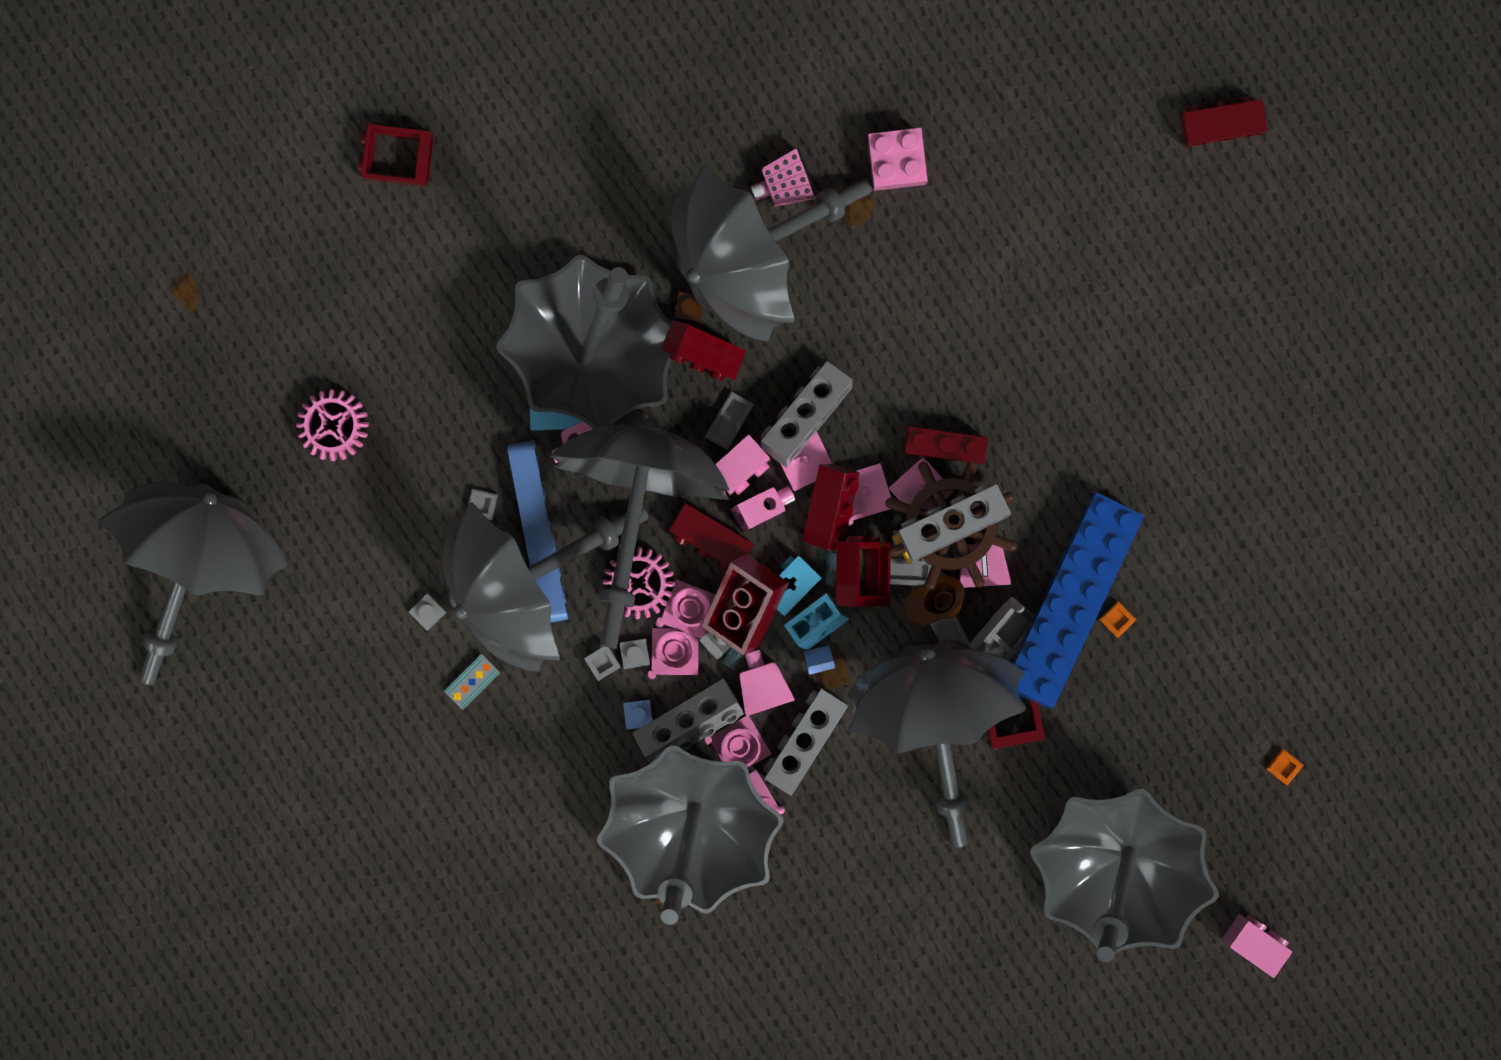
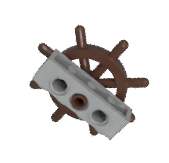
(952, 524)

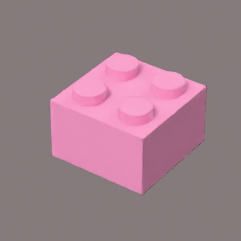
(897, 159)
(742, 464)
(1262, 949)

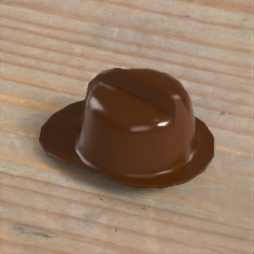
(930, 606)

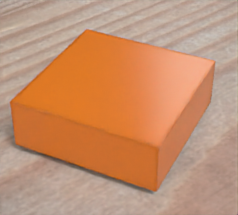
(1117, 619)
(1284, 766)

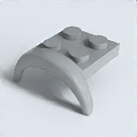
(1004, 630)

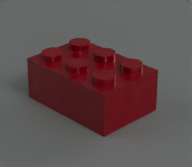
(745, 604)

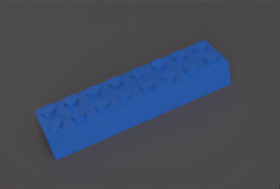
(1074, 598)

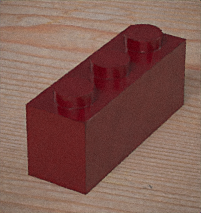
(1223, 122)
(702, 351)
(945, 445)
(831, 506)
(709, 537)

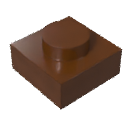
(688, 308)

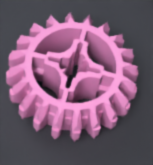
(313, 439)
(657, 597)

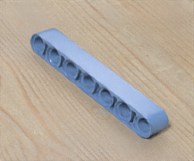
(536, 521)

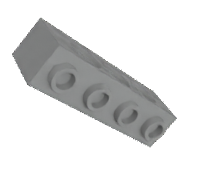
(787, 448)
(694, 711)
(790, 778)

